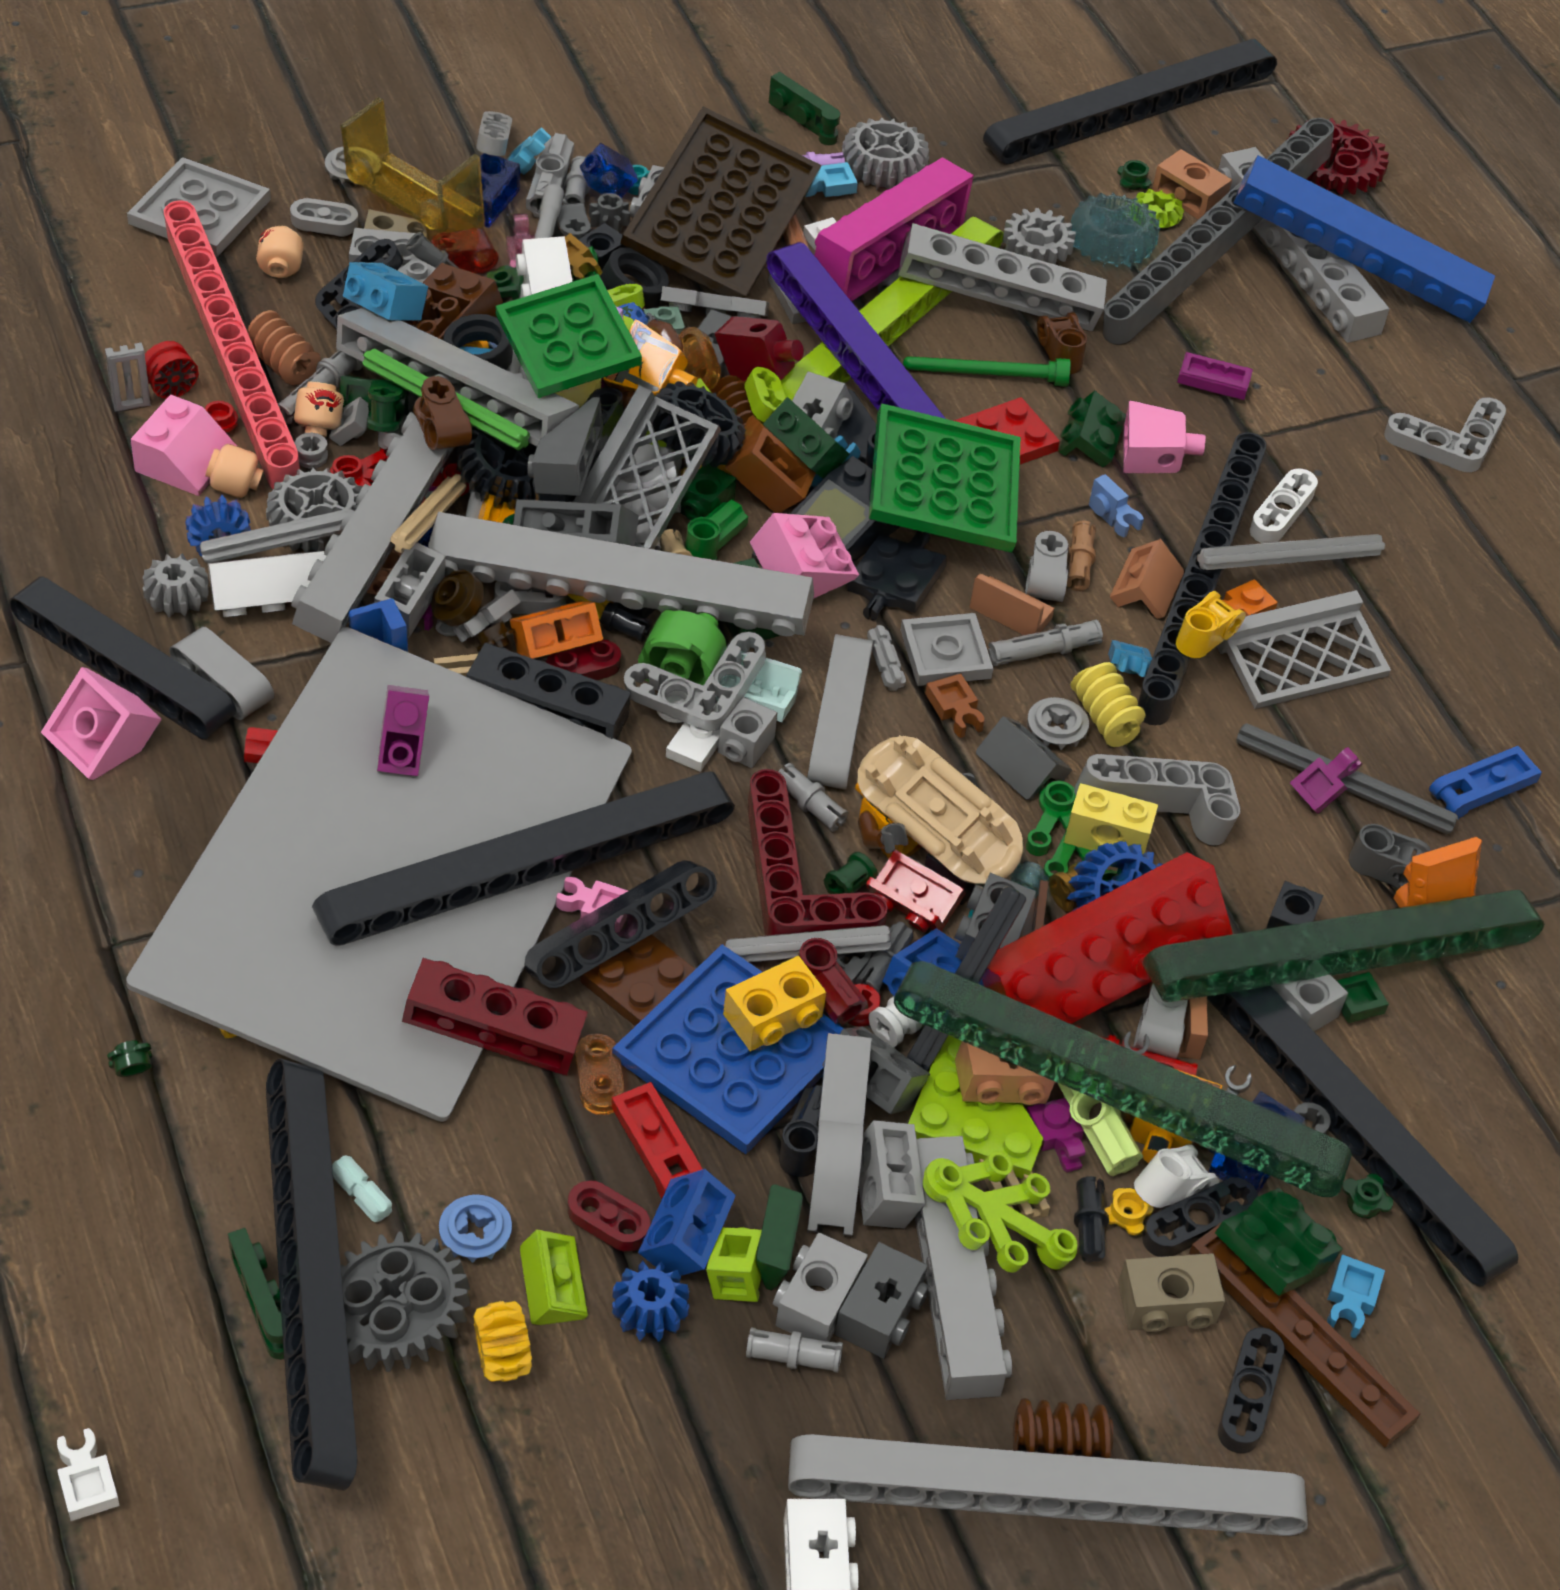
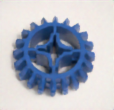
(1126, 858)

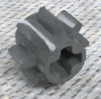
(610, 210)

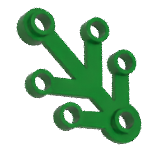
(1057, 803)

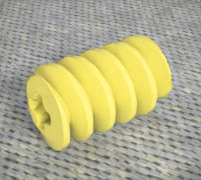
(1109, 703)

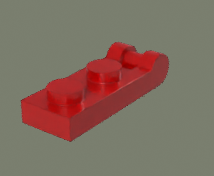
(654, 1134)

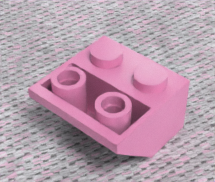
(805, 548)

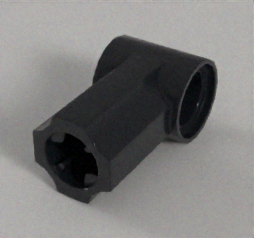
(802, 1133)

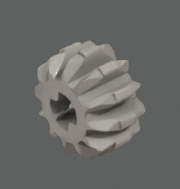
(175, 585)

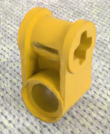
(1208, 626)

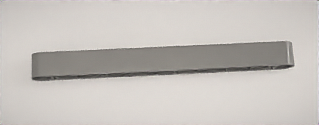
(1047, 1485)

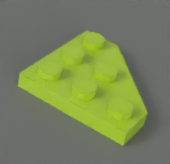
(982, 1125)

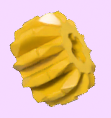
(502, 1341)

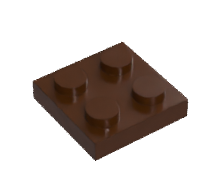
(638, 978)

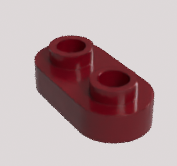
(592, 660)
(612, 1215)

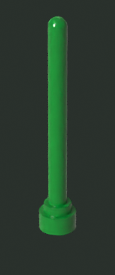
(1055, 371)

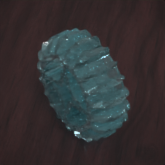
(1115, 229)

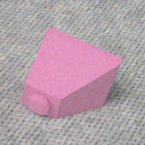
(99, 724)

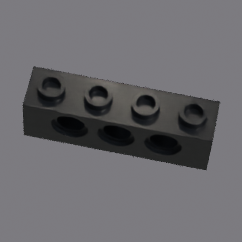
(553, 689)

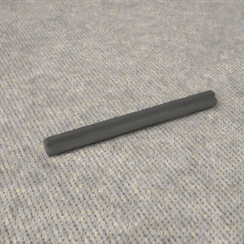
(1357, 782)

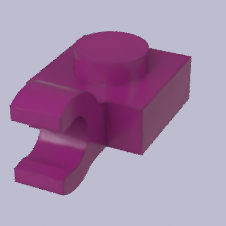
(1322, 783)
(1059, 1132)

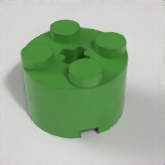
(684, 645)

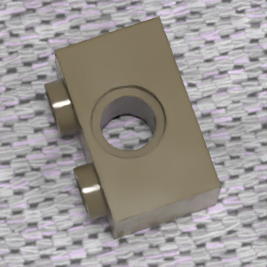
(1189, 1277)

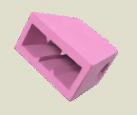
(1157, 439)

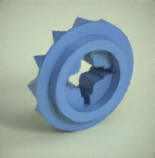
(483, 1212)

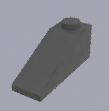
(567, 452)
(586, 520)

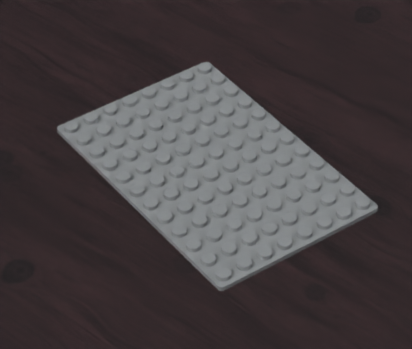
(320, 816)

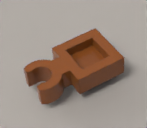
(955, 700)

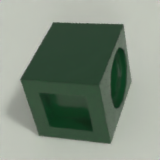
(707, 492)

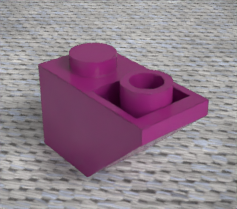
(402, 730)

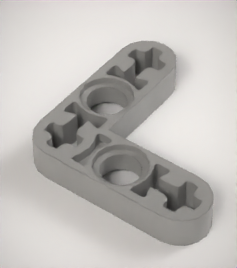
(1403, 428)
(698, 696)

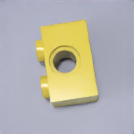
(1108, 818)

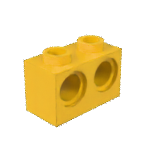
(771, 997)

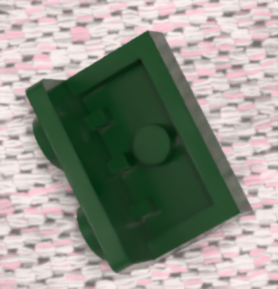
(1093, 428)

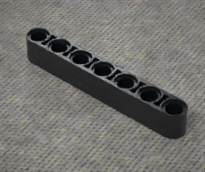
(123, 657)

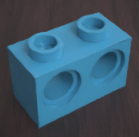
(385, 291)

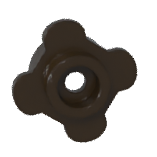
(494, 635)

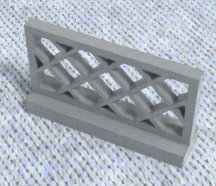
(1296, 621)

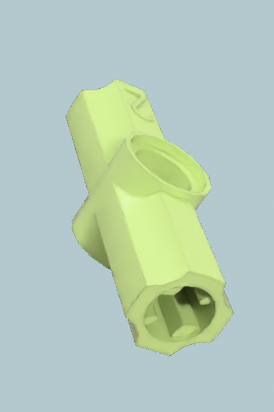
(1105, 1132)

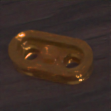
(703, 361)
(598, 1070)

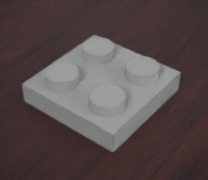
(946, 647)

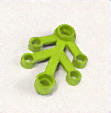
(952, 1184)

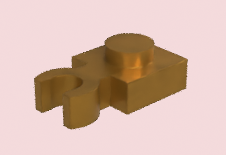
(580, 258)

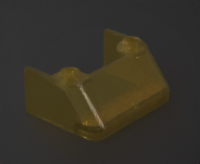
(441, 205)

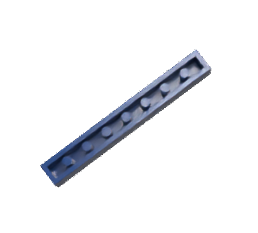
(1364, 239)

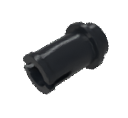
(625, 621)

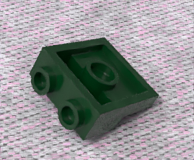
(1280, 1241)

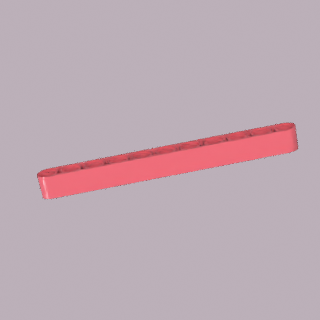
(231, 343)

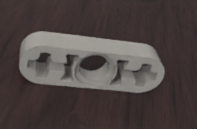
(494, 133)

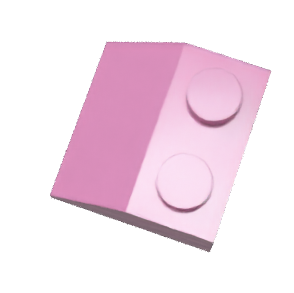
(178, 445)

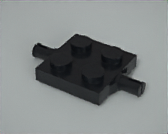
(897, 574)

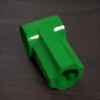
(712, 532)

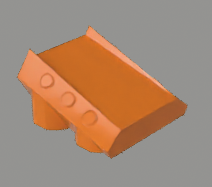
(1441, 874)

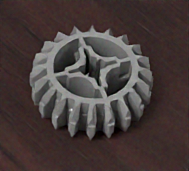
(884, 152)
(310, 496)

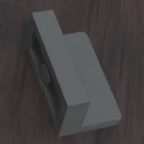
(1021, 758)

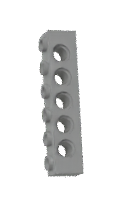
(1001, 276)

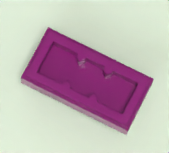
(1215, 375)

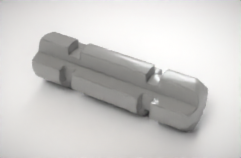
(886, 658)

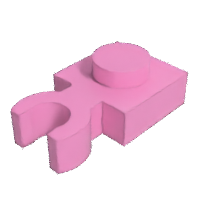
(589, 899)

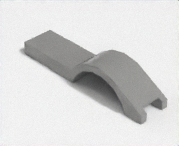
(840, 1133)

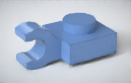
(1111, 504)

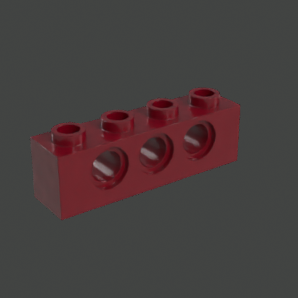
(505, 1034)

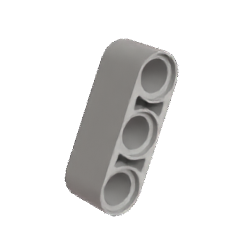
(225, 668)

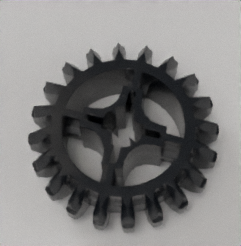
(708, 407)
(496, 469)

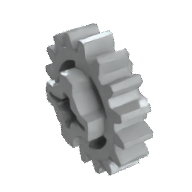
(1039, 236)

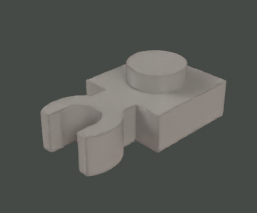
(491, 613)

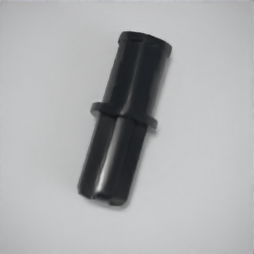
(1091, 1218)

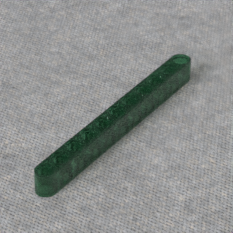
(1341, 945)
(1124, 1079)

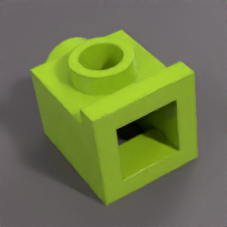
(733, 1265)

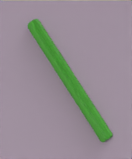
(478, 415)

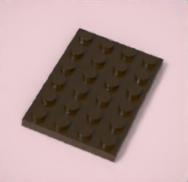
(721, 204)

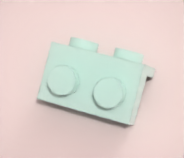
(773, 686)

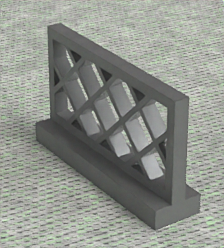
(620, 451)

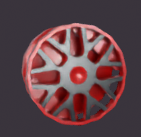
(168, 367)

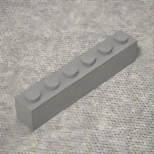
(960, 1291)

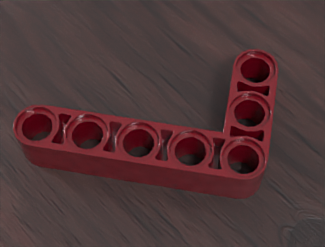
(778, 874)

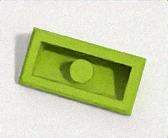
(552, 1278)

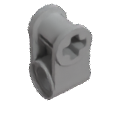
(1047, 567)
(1162, 1024)

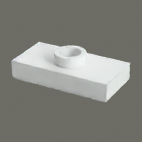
(693, 745)

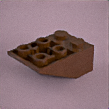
(453, 295)

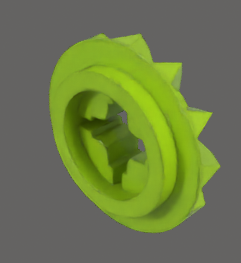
(1172, 211)

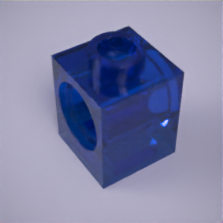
(608, 171)

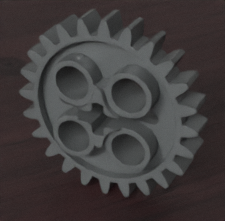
(398, 1300)

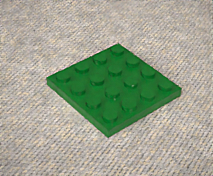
(945, 478)

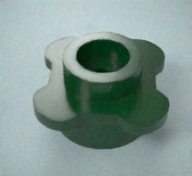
(1134, 175)
(130, 1058)
(1363, 1205)

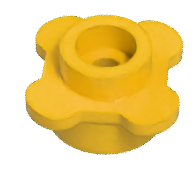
(1128, 1200)

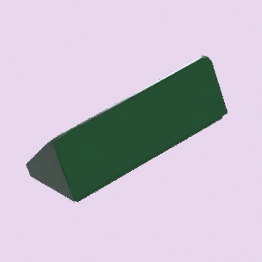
(778, 1234)

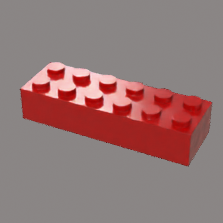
(1100, 947)

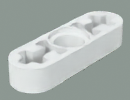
(1285, 494)

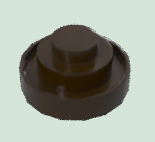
(457, 598)

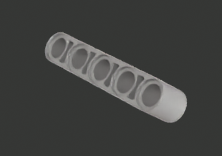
(840, 711)

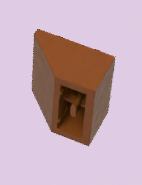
(770, 468)

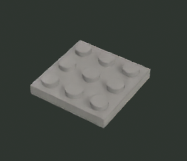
(220, 199)

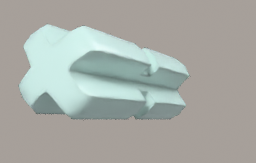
(367, 1193)

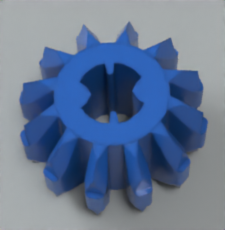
(215, 521)
(646, 1316)

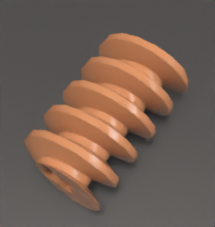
(282, 348)

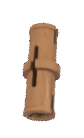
(1081, 555)

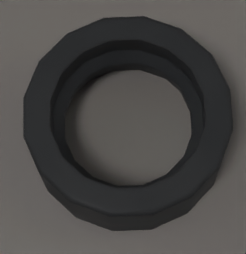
(640, 267)
(481, 328)

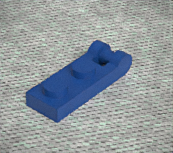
(1485, 780)

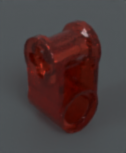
(468, 249)

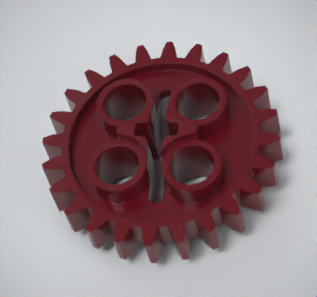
(1355, 165)

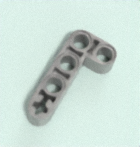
(1177, 786)

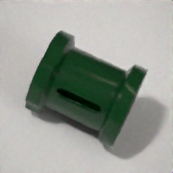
(851, 875)

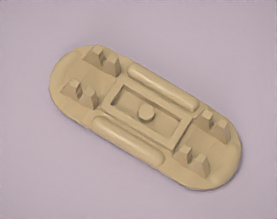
(941, 809)

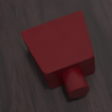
(757, 343)

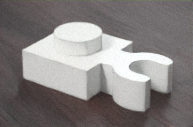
(86, 1479)

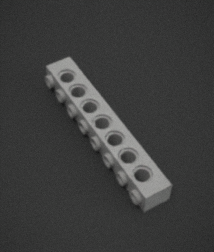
(1328, 279)

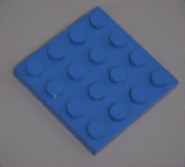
(706, 1066)

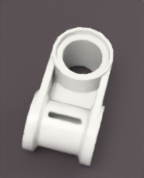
(1173, 1177)

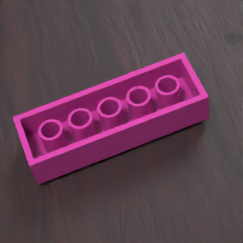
(870, 241)

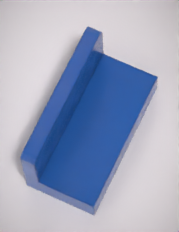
(381, 622)

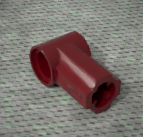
(842, 998)

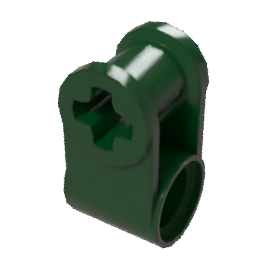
(386, 405)

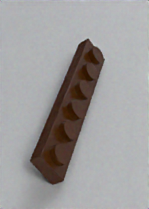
(1314, 1346)

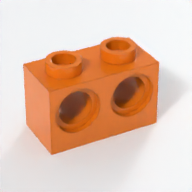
(556, 629)

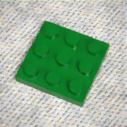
(568, 335)

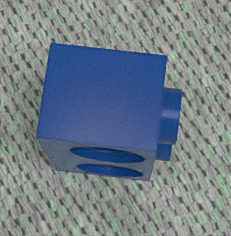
(687, 1223)

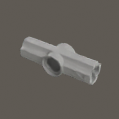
(550, 169)

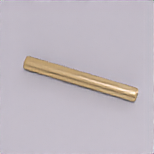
(425, 515)

